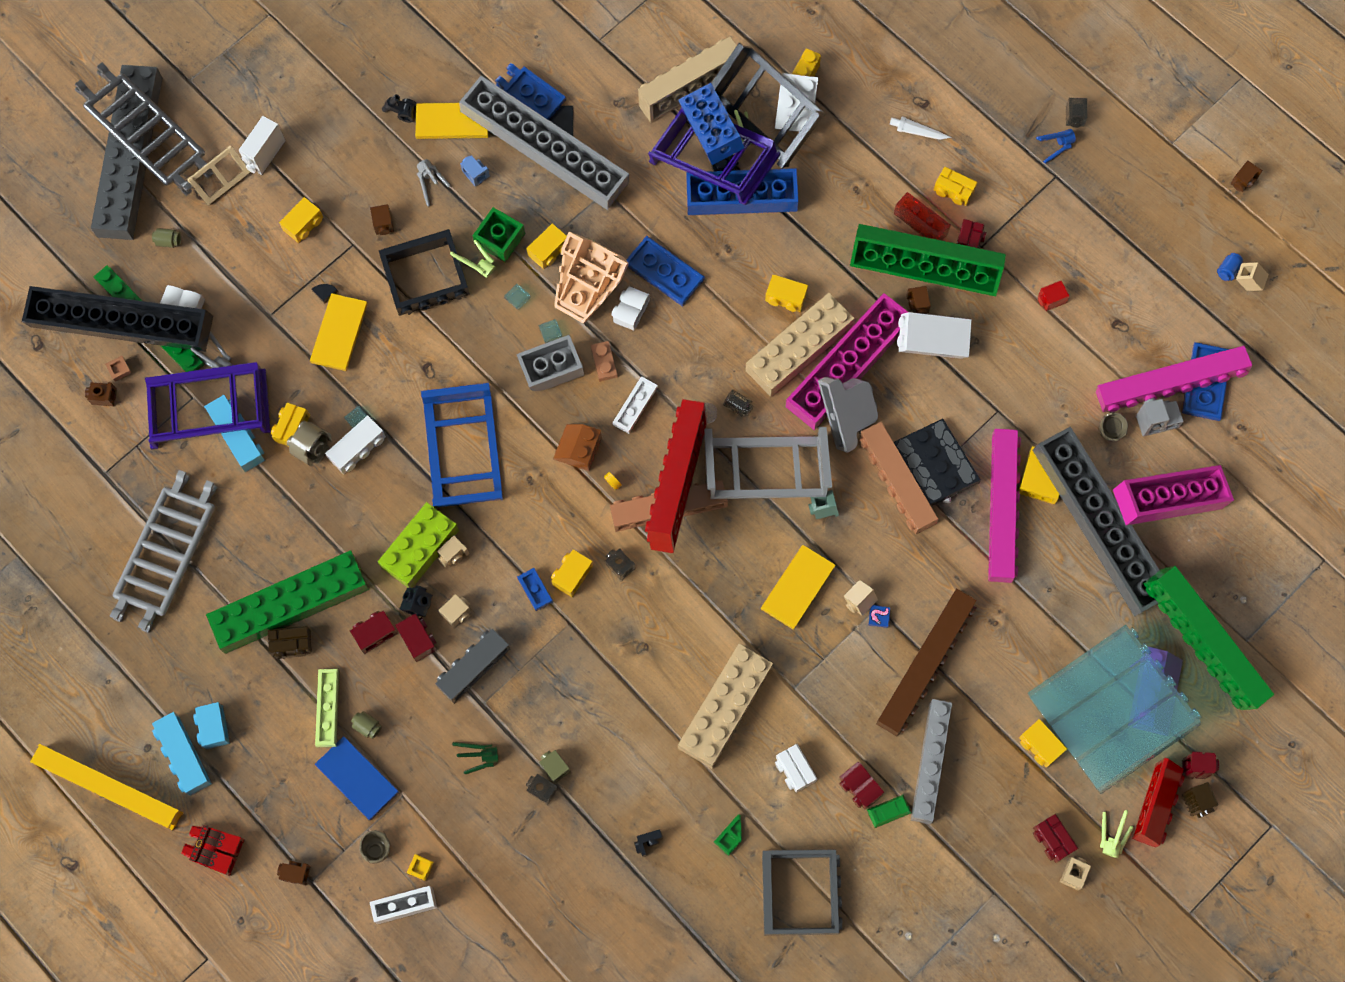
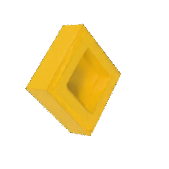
(420, 867)

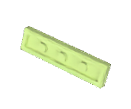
(327, 708)

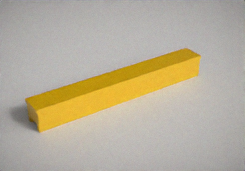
(106, 787)

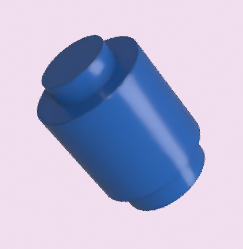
(1230, 267)

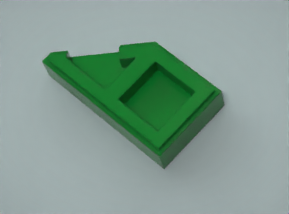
(730, 837)

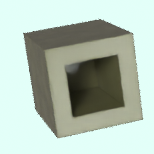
(554, 766)

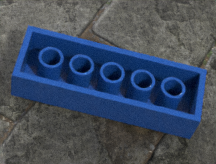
(775, 194)

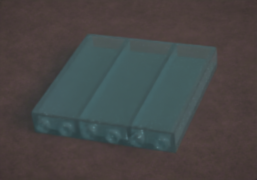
(1115, 708)

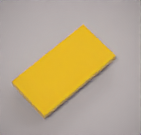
(445, 122)
(338, 332)
(798, 587)

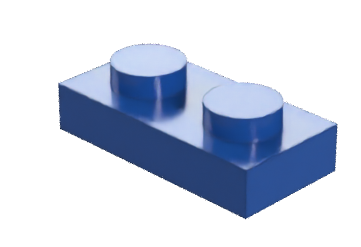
(534, 589)

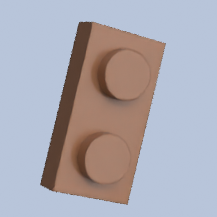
(604, 361)

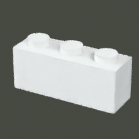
(356, 445)
(403, 905)

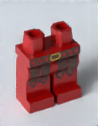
(207, 845)

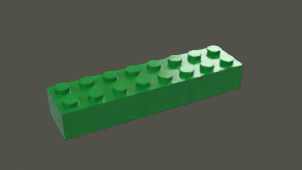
(927, 260)
(287, 602)
(1208, 639)

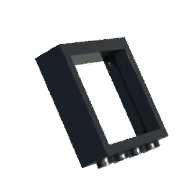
(415, 247)

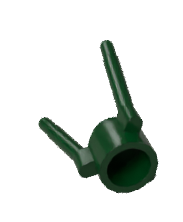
(489, 755)

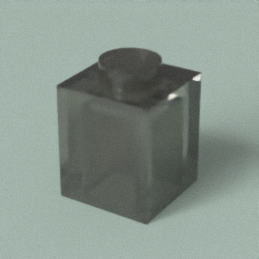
(1076, 112)

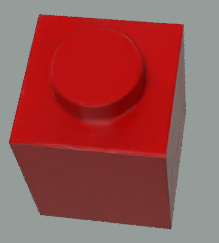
(1053, 295)

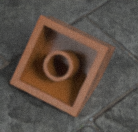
(578, 446)

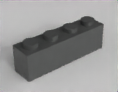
(472, 666)

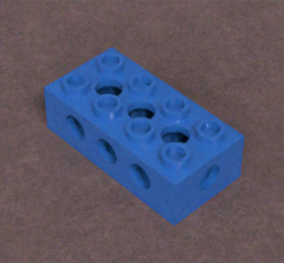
(725, 138)

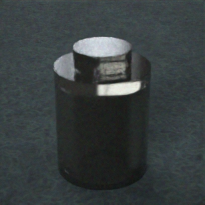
(738, 403)

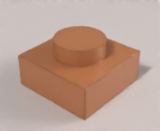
(118, 368)

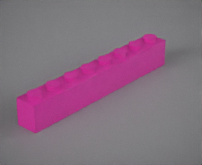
(1174, 379)
(1003, 506)

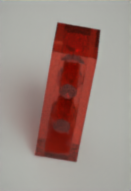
(921, 218)

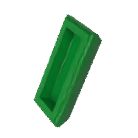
(889, 811)

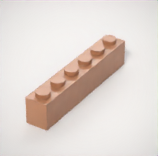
(898, 478)
(637, 511)

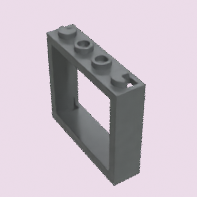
(835, 900)

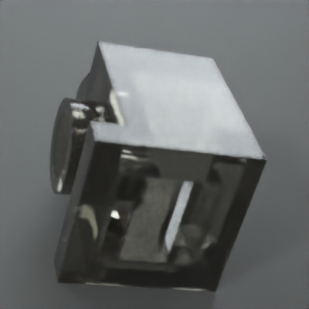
(620, 570)
(544, 795)

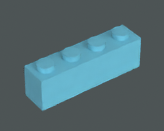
(239, 442)
(181, 753)

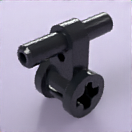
(404, 108)

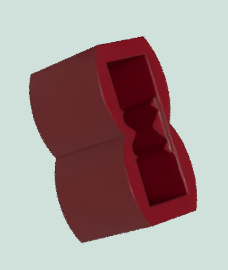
(861, 786)

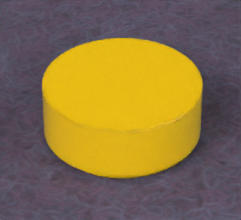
(612, 481)

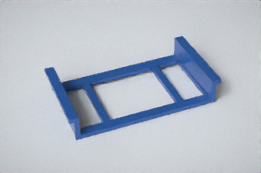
(451, 395)

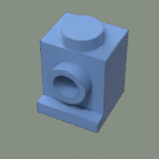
(474, 170)

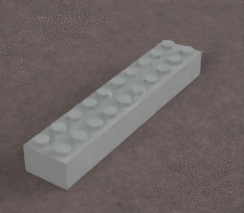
(544, 142)

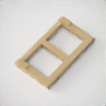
(210, 165)

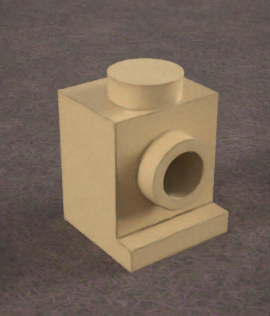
(452, 552)
(1075, 881)

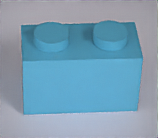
(211, 725)

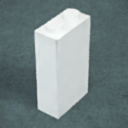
(934, 335)

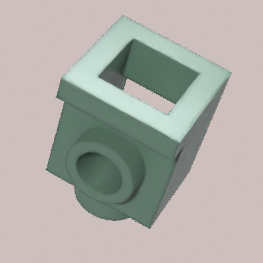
(824, 506)

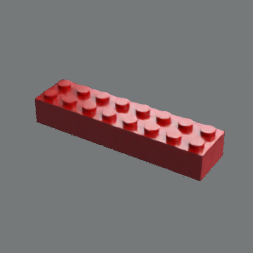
(677, 476)

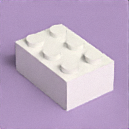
(788, 103)

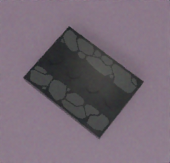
(937, 462)

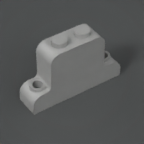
(848, 409)

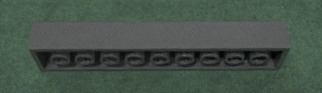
(121, 171)
(1098, 517)

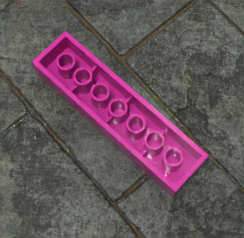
(849, 358)

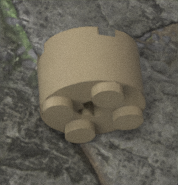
(309, 443)

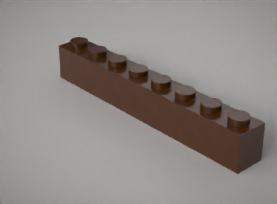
(926, 662)

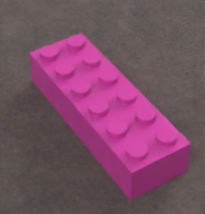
(1173, 495)

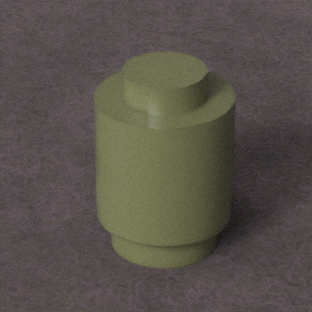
(166, 238)
(366, 724)

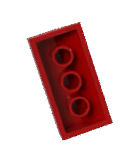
(1158, 803)

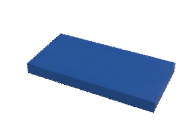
(664, 271)
(1205, 401)
(356, 778)

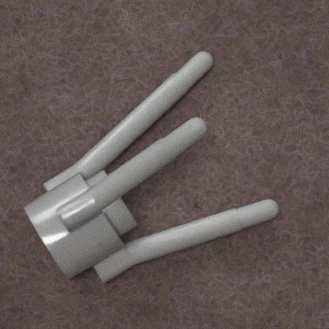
(427, 170)
(218, 362)

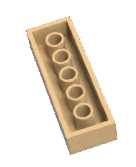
(665, 91)
(799, 344)
(725, 706)

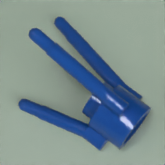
(1064, 138)

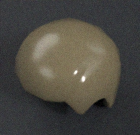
(1113, 426)
(374, 846)

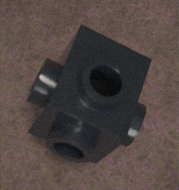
(416, 601)

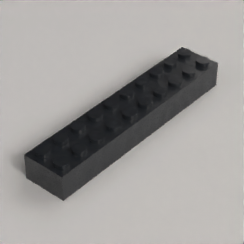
(117, 318)

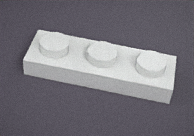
(635, 405)

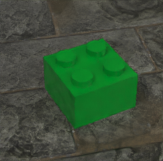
(499, 234)

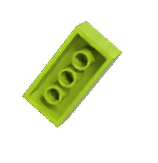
(418, 545)

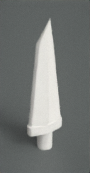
(912, 127)

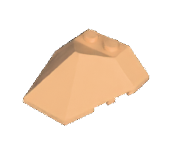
(586, 276)

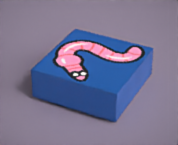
(879, 616)

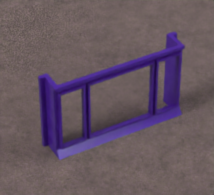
(751, 180)
(172, 380)

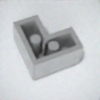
(1158, 416)

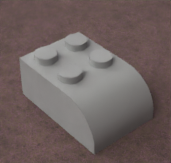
(550, 364)

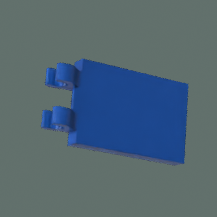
(531, 91)

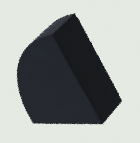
(324, 291)

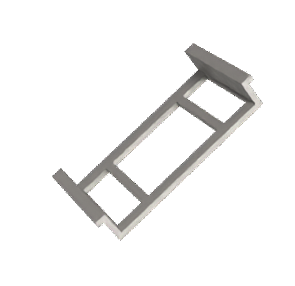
(819, 441)

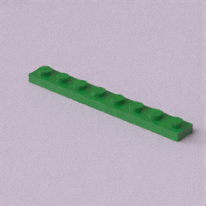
(119, 289)

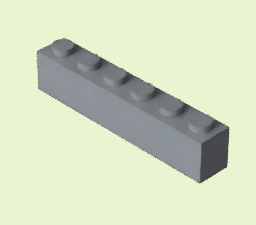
(931, 761)

